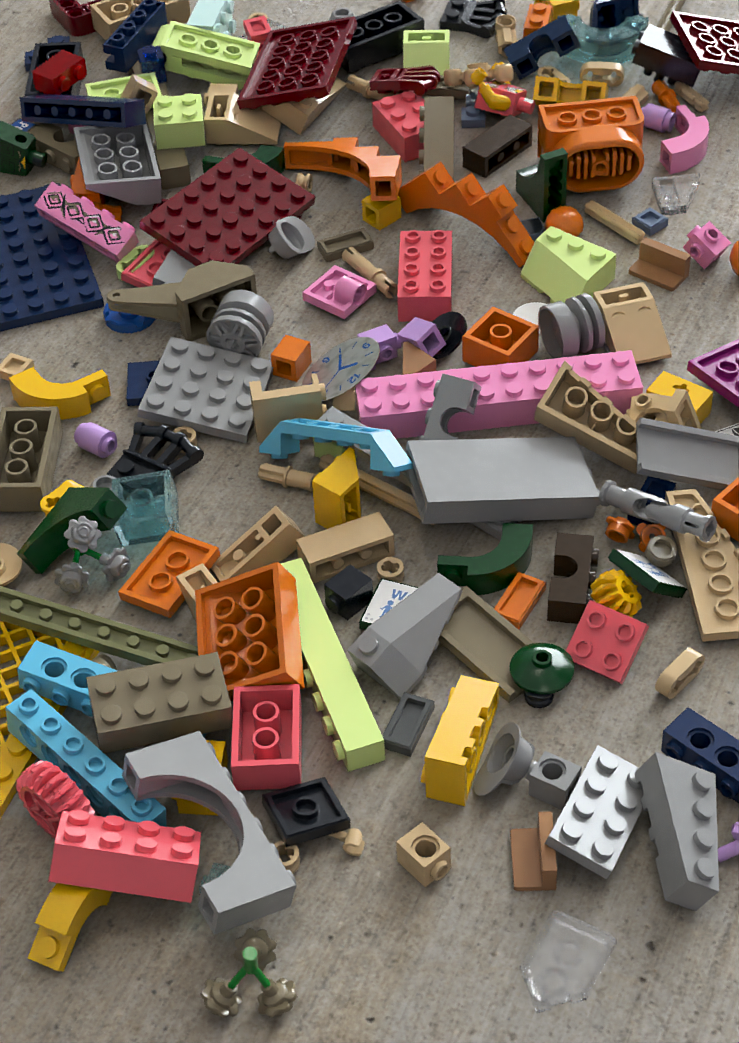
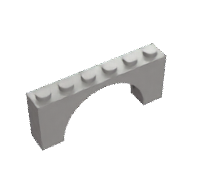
(190, 771)

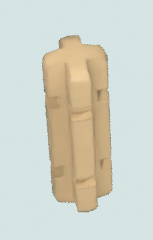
(691, 96)

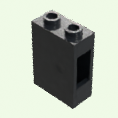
(664, 54)

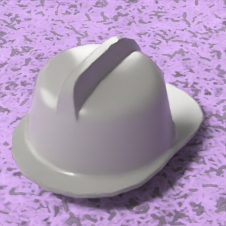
(291, 237)
(506, 761)

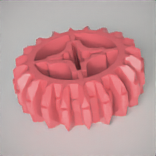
(48, 792)

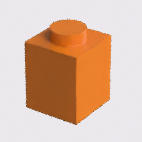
(291, 358)

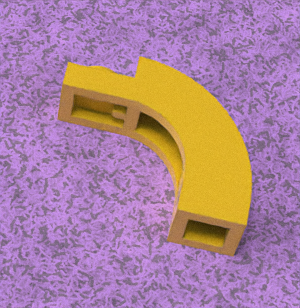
(71, 398)

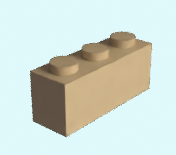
(353, 543)

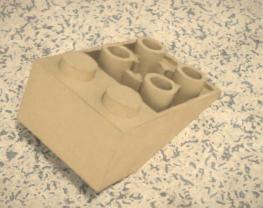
(230, 125)
(633, 322)

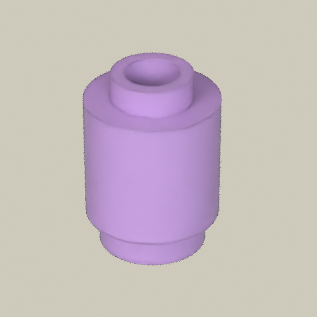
(658, 118)
(95, 439)

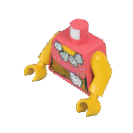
(500, 96)

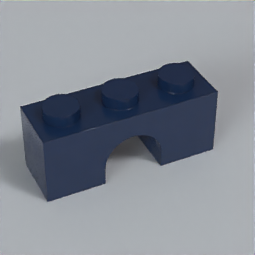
(555, 36)

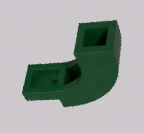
(495, 569)

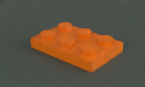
(155, 582)

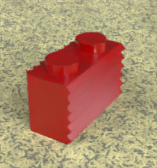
(59, 73)

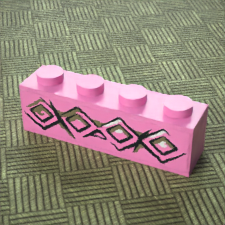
(86, 222)

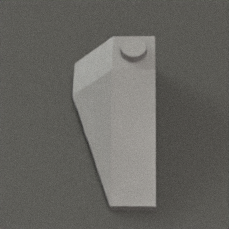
(402, 640)

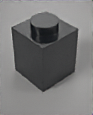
(348, 592)

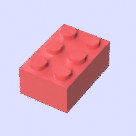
(399, 123)
(266, 737)

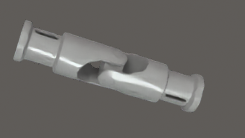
(674, 517)

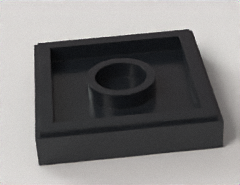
(305, 811)

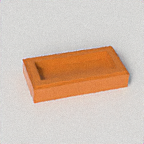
(520, 598)

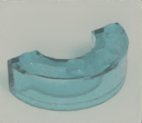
(608, 43)

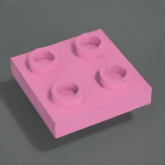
(339, 292)

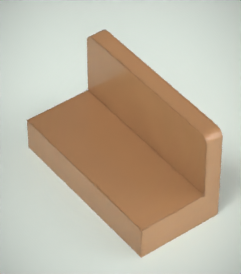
(661, 264)
(532, 860)

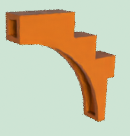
(345, 157)
(467, 198)

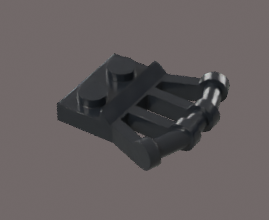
(472, 16)
(134, 463)

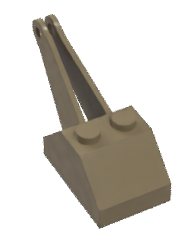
(189, 301)

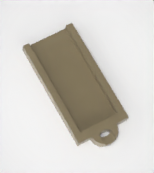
(484, 641)

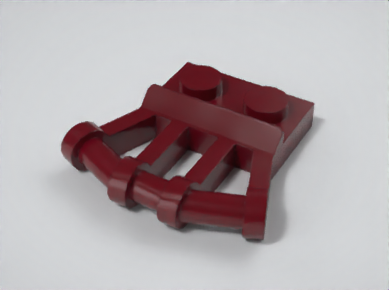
(414, 79)

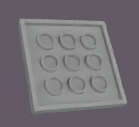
(205, 389)

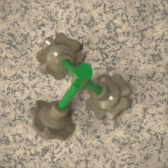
(254, 952)

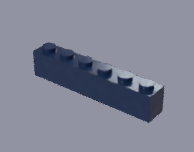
(83, 110)

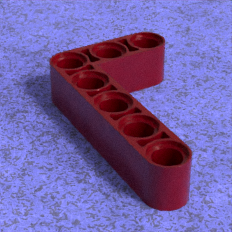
(73, 16)

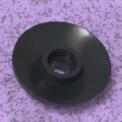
(452, 328)

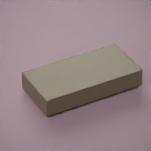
(334, 246)

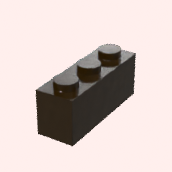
(497, 146)

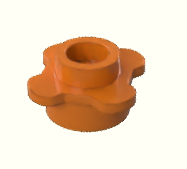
(619, 529)
(644, 532)

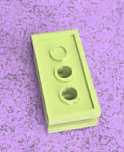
(206, 54)

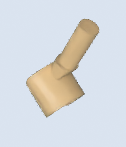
(352, 841)

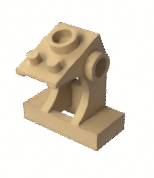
(671, 409)

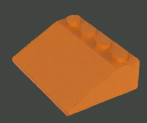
(252, 627)

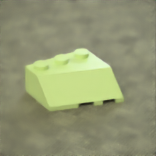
(567, 266)

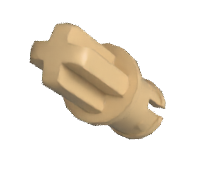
(286, 476)

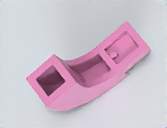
(690, 147)

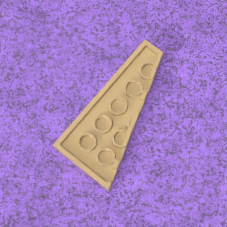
(710, 573)

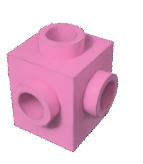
(706, 244)

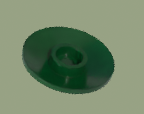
(541, 668)

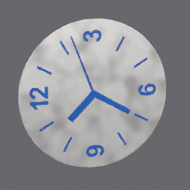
(344, 365)

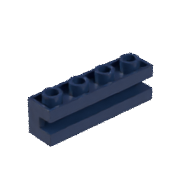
(133, 34)

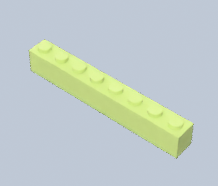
(333, 680)

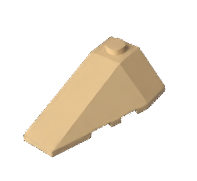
(301, 114)

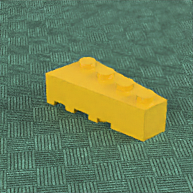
(460, 740)

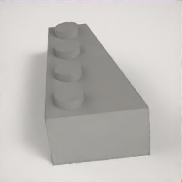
(683, 828)

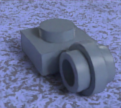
(471, 116)

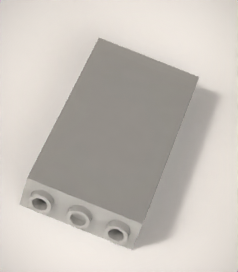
(500, 480)

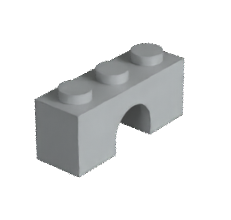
(451, 397)

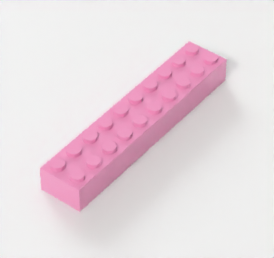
(506, 396)

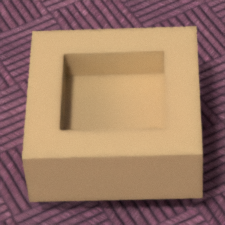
(13, 365)

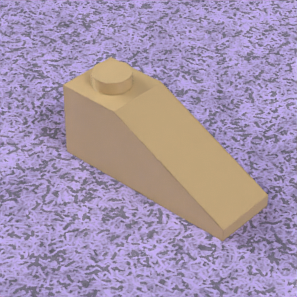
(264, 543)

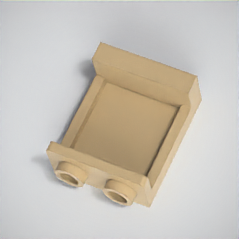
(285, 404)

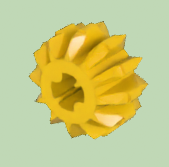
(617, 592)

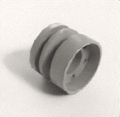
(241, 323)
(571, 326)

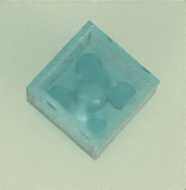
(150, 507)

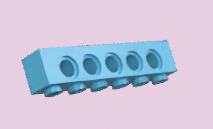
(59, 676)
(59, 742)

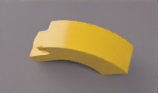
(61, 922)

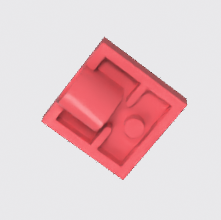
(606, 641)

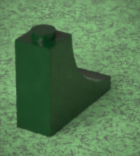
(544, 183)
(48, 539)

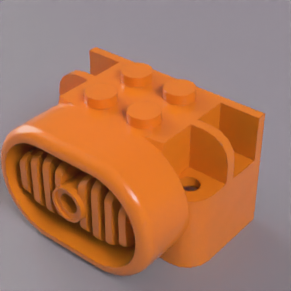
(600, 141)

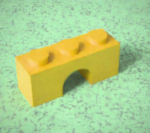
(554, 91)

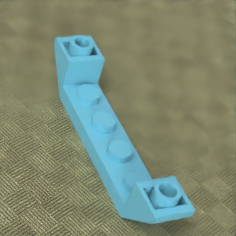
(385, 451)

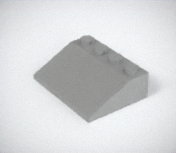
(119, 163)

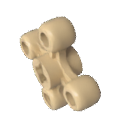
(500, 73)

